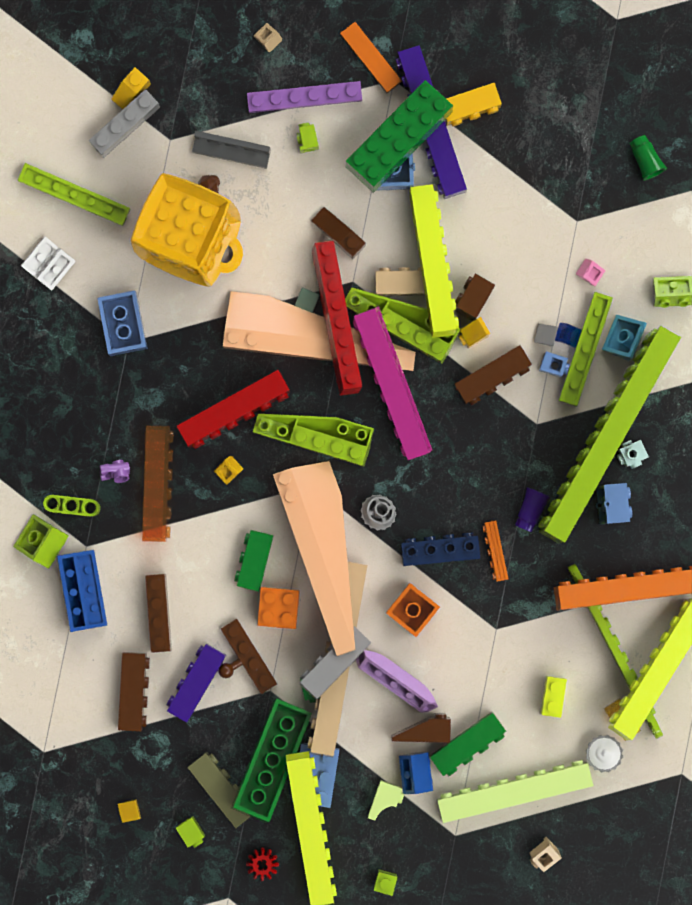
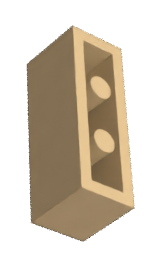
(399, 282)

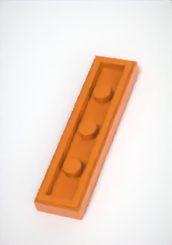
(371, 57)

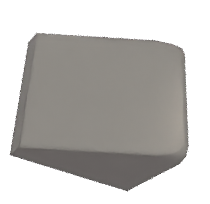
(546, 334)

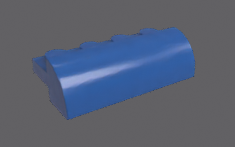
(82, 590)

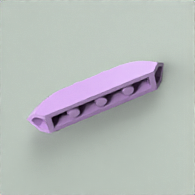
(397, 680)

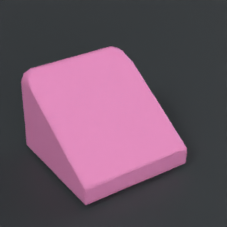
(590, 272)

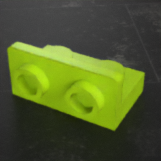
(672, 291)

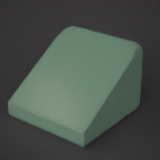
(307, 300)

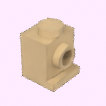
(545, 855)

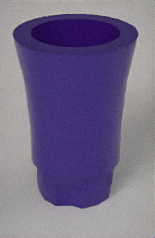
(531, 509)

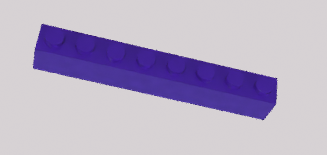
(439, 144)

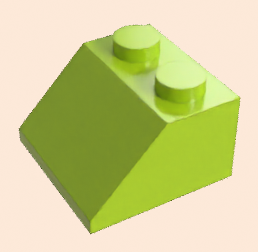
(40, 541)

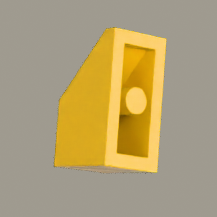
(130, 88)
(473, 333)

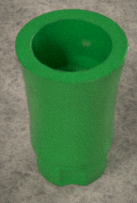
(647, 158)

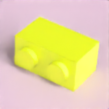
(553, 696)

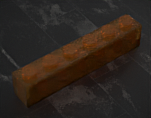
(157, 484)

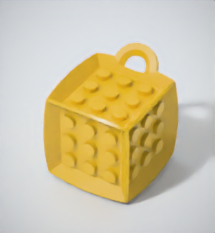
(187, 230)

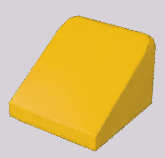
(228, 469)
(129, 811)

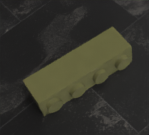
(218, 786)

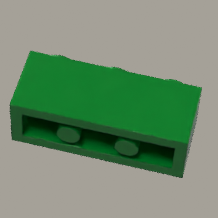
(254, 560)

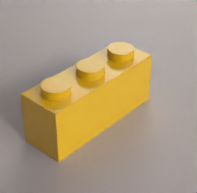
(473, 103)

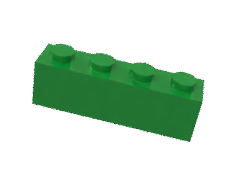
(467, 744)

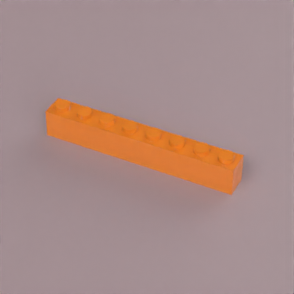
(623, 588)

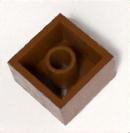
(475, 296)

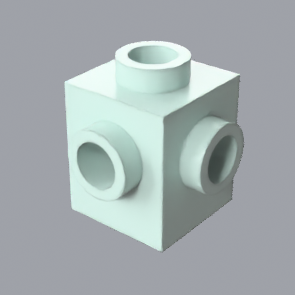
(638, 451)

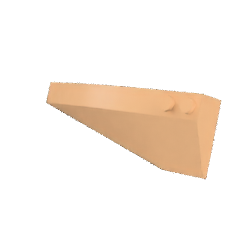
(283, 329)
(317, 521)

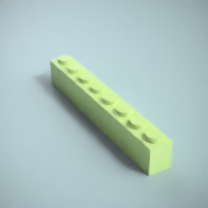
(514, 792)

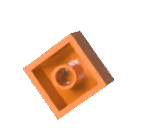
(278, 608)
(412, 609)

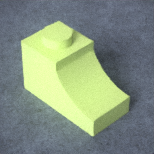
(386, 796)

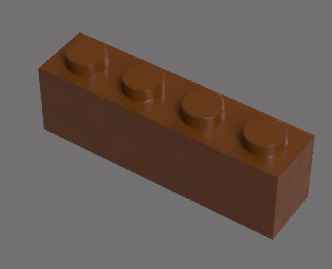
(493, 374)
(158, 613)
(133, 691)

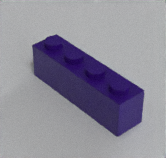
(196, 683)

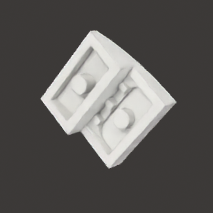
(48, 263)

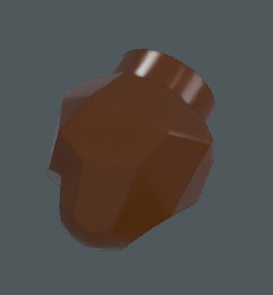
(211, 182)

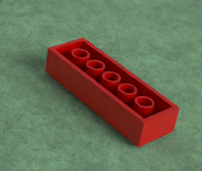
(233, 409)

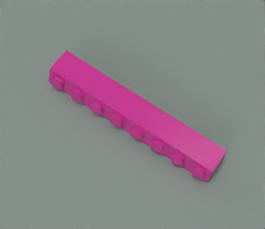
(392, 383)

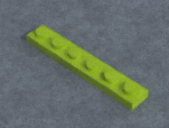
(74, 194)
(585, 349)

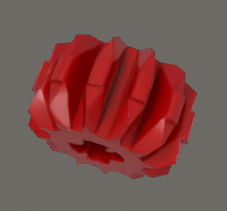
(269, 863)

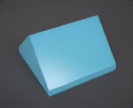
(624, 337)

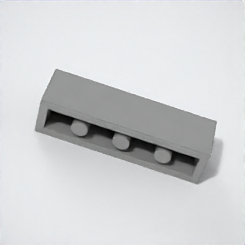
(124, 123)
(331, 667)

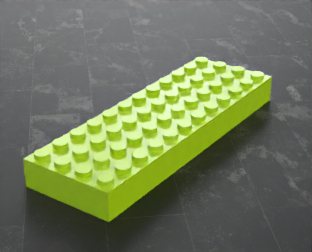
(609, 434)

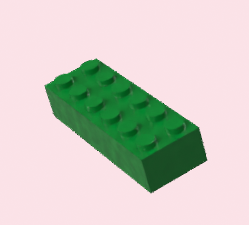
(399, 136)
(268, 765)

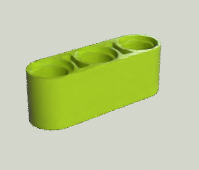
(62, 505)

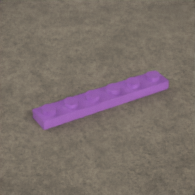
(304, 97)

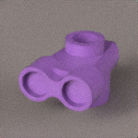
(118, 470)

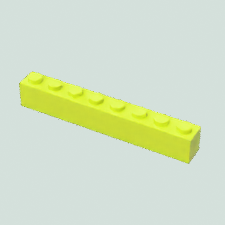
(432, 261)
(654, 675)
(310, 828)

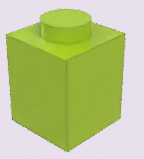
(191, 832)
(385, 882)

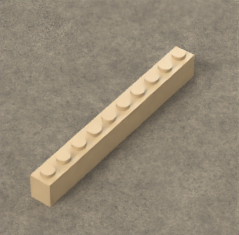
(331, 701)

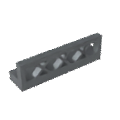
(231, 149)

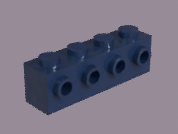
(441, 550)

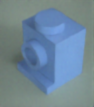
(548, 359)

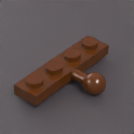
(247, 657)

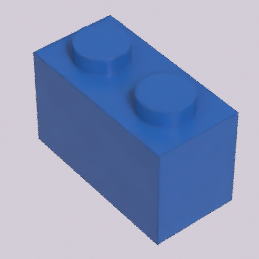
(416, 773)

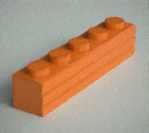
(495, 551)

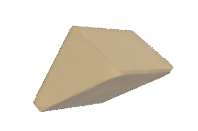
(268, 37)

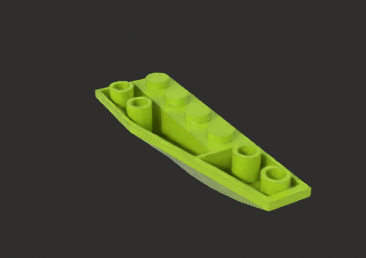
(404, 322)
(319, 434)

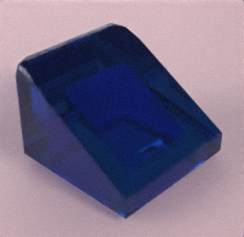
(568, 334)

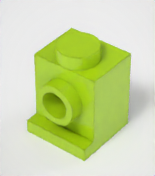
(307, 138)

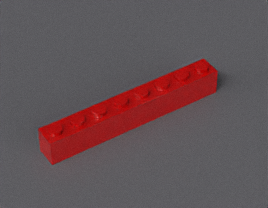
(336, 318)

